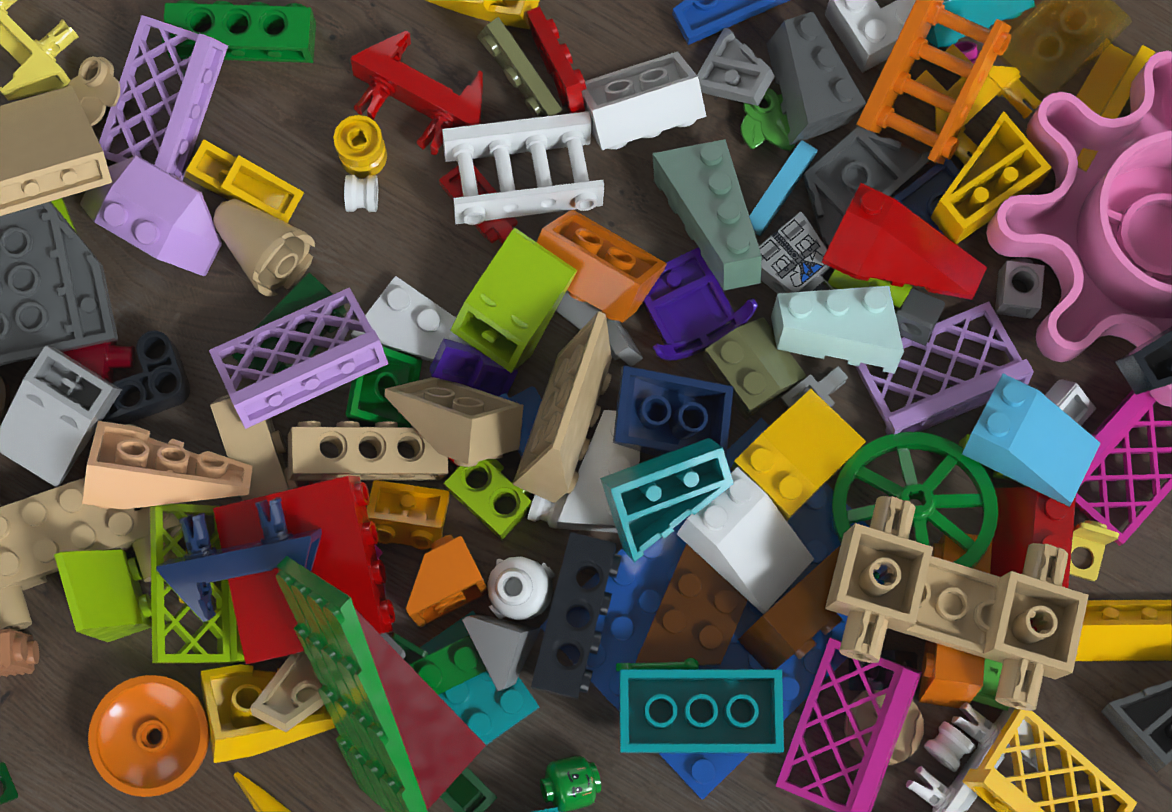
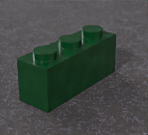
(305, 293)

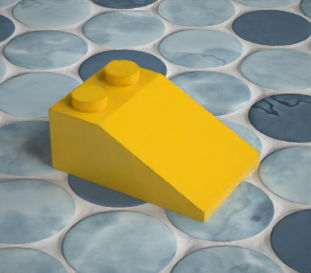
(799, 453)

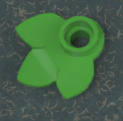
(766, 123)

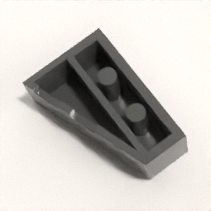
(812, 79)

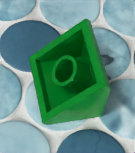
(367, 393)

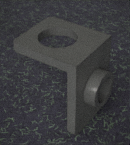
(919, 316)

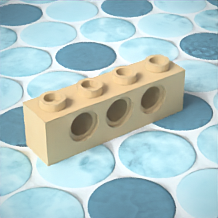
(308, 462)

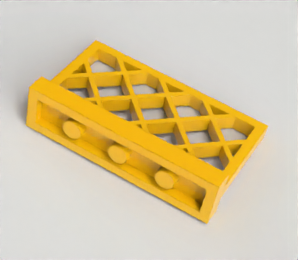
(1007, 797)

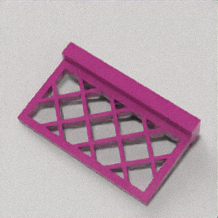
(1109, 434)
(881, 743)

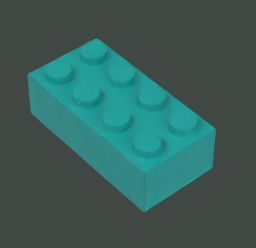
(701, 711)

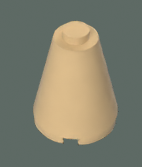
(263, 245)

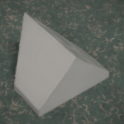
(501, 646)

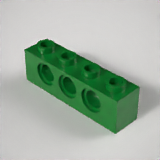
(254, 44)

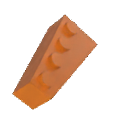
(949, 674)

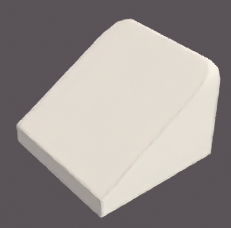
(1071, 400)

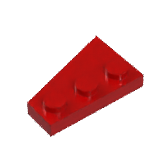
(557, 60)

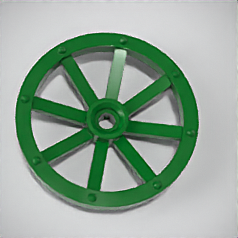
(923, 492)

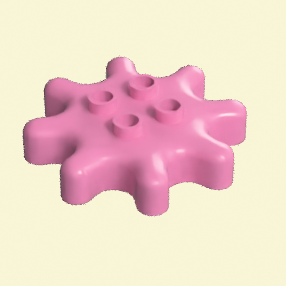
(1105, 226)

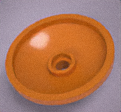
(122, 731)

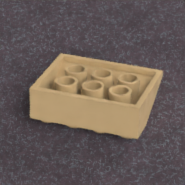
(567, 413)

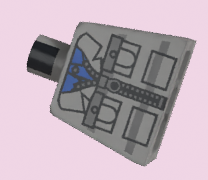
(794, 258)

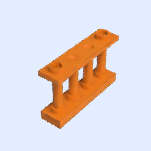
(896, 78)

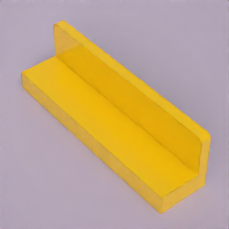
(1109, 87)
(1126, 631)

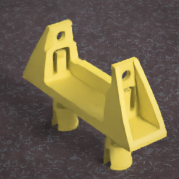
(37, 59)

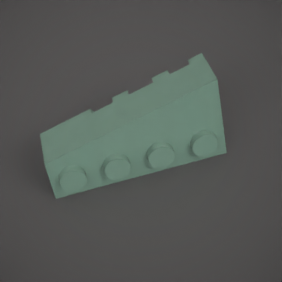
(711, 205)

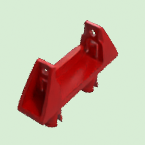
(388, 76)

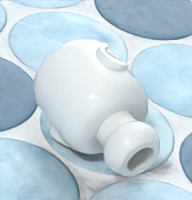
(519, 588)

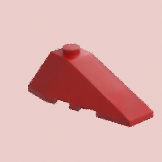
(895, 245)

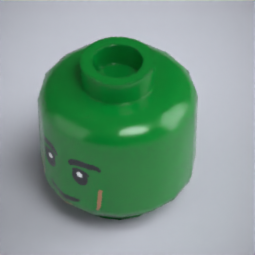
(570, 783)

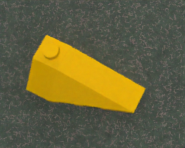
(233, 728)

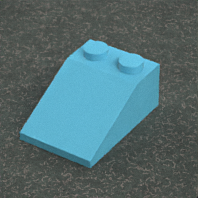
(1032, 441)

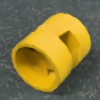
(360, 146)

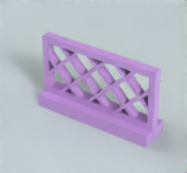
(189, 102)
(308, 375)
(963, 394)

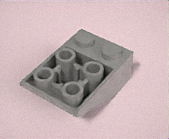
(54, 415)

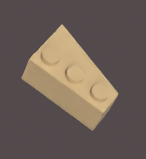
(254, 446)

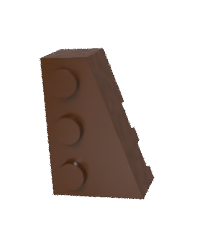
(794, 619)

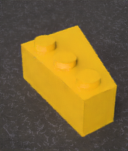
(998, 169)

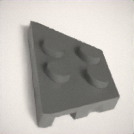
(857, 160)

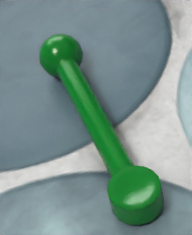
(688, 664)

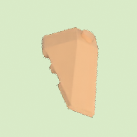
(137, 471)

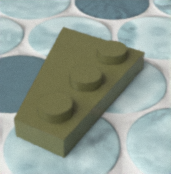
(518, 69)

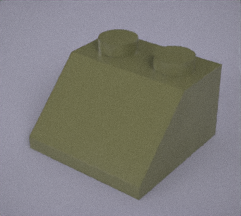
(753, 366)

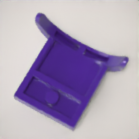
(691, 308)

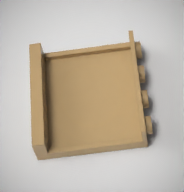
(47, 151)

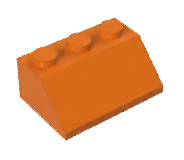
(610, 269)
(444, 581)

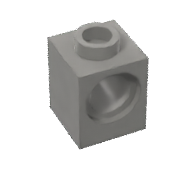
(1015, 303)

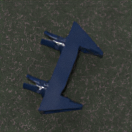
(204, 564)

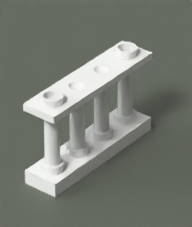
(522, 136)

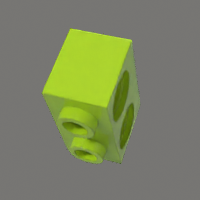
(482, 500)

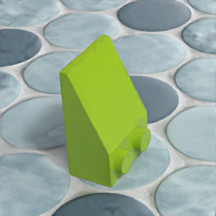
(104, 593)

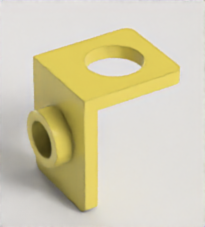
(1093, 537)

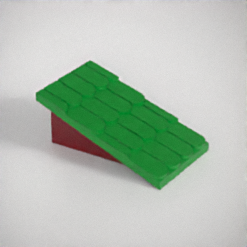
(389, 721)

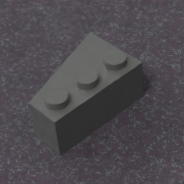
(1146, 723)

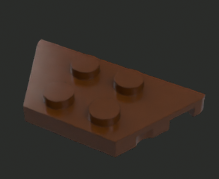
(694, 615)

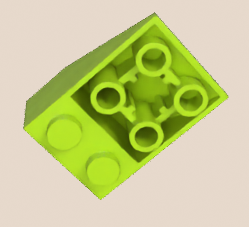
(513, 301)

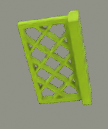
(226, 629)

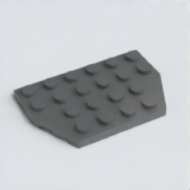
(49, 287)

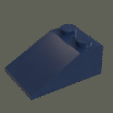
(669, 411)

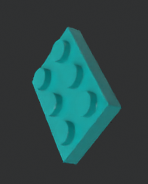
(477, 700)

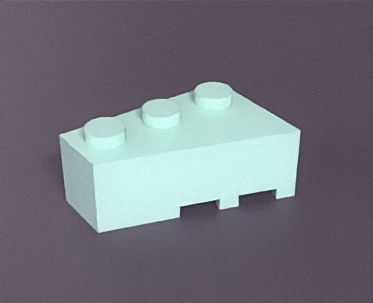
(840, 324)

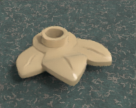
(96, 87)

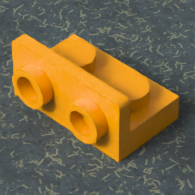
(407, 513)

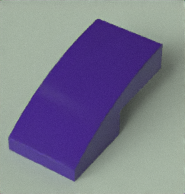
(470, 367)

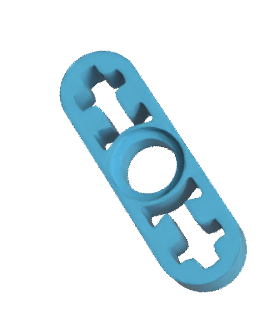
(782, 187)

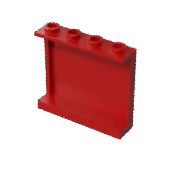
(343, 559)

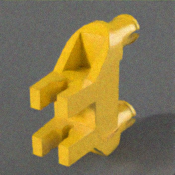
(999, 82)

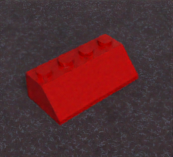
(1027, 519)

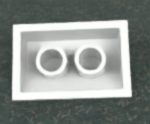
(643, 101)

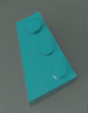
(664, 492)

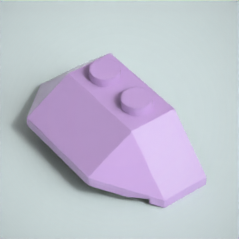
(155, 214)

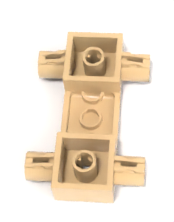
(58, 523)
(956, 603)

